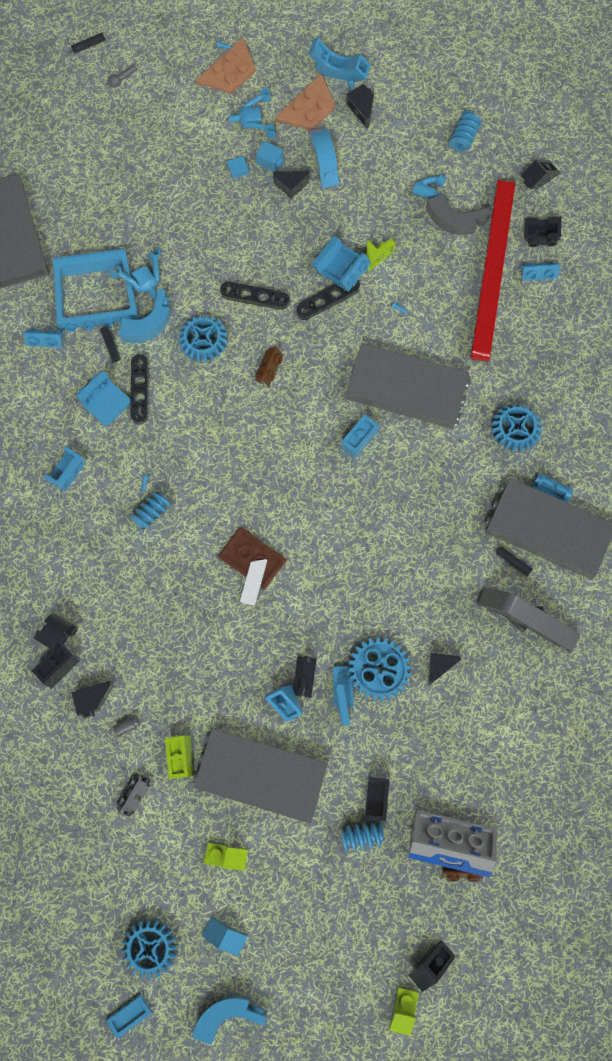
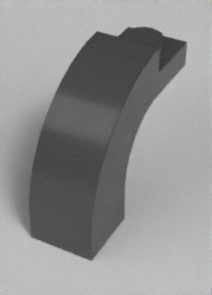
(453, 221)

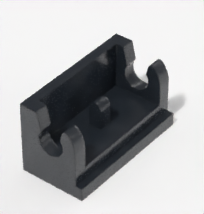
(55, 666)

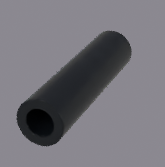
(87, 43)
(109, 342)
(514, 561)

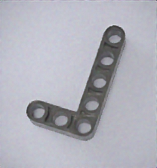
(529, 616)

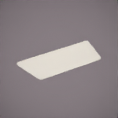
(253, 582)

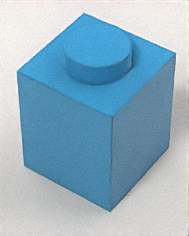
(270, 157)

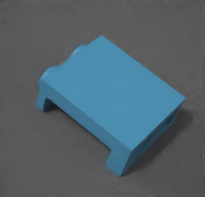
(340, 264)

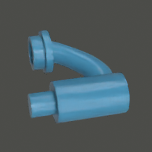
(423, 190)

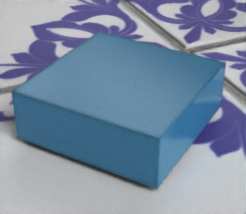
(238, 167)

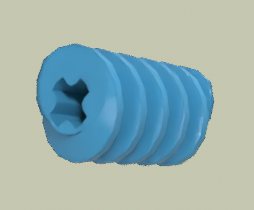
(465, 131)
(150, 511)
(362, 836)

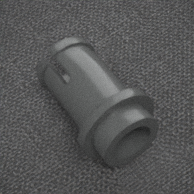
(126, 726)

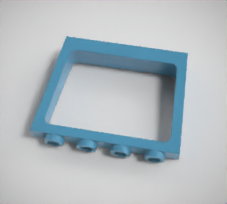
(91, 263)

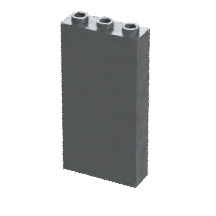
(19, 243)
(408, 386)
(550, 528)
(260, 775)

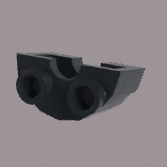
(542, 232)
(55, 631)

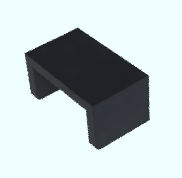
(377, 799)

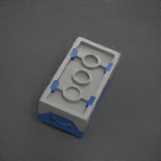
(453, 843)

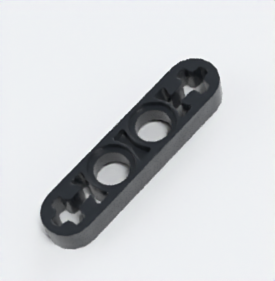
(255, 293)
(329, 300)
(139, 389)

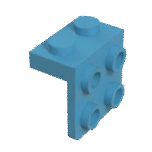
(103, 399)

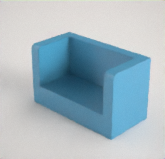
(359, 436)
(66, 470)

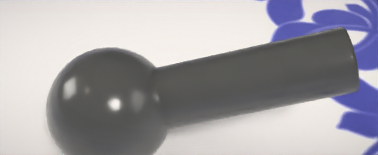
(115, 80)

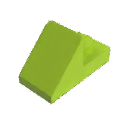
(378, 254)
(226, 856)
(404, 1011)

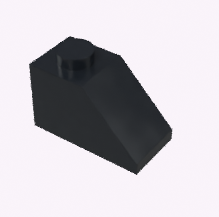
(361, 103)
(539, 173)
(91, 699)
(432, 966)

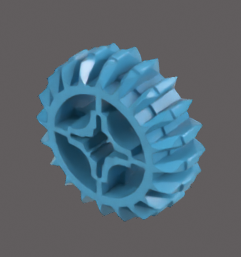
(192, 350)
(506, 416)
(143, 940)

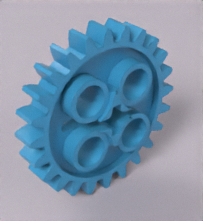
(376, 687)

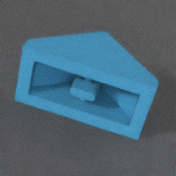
(285, 702)
(224, 936)

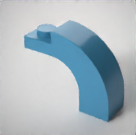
(332, 65)
(325, 156)
(149, 327)
(222, 1010)

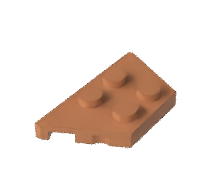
(229, 70)
(309, 106)

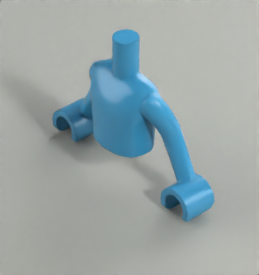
(251, 117)
(142, 279)

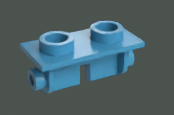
(545, 270)
(38, 338)
(552, 488)

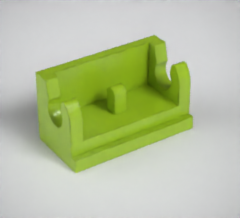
(179, 757)

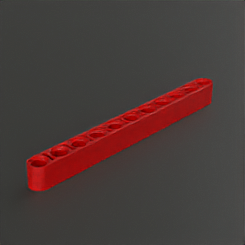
(493, 271)

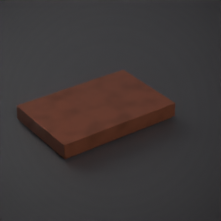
(247, 548)

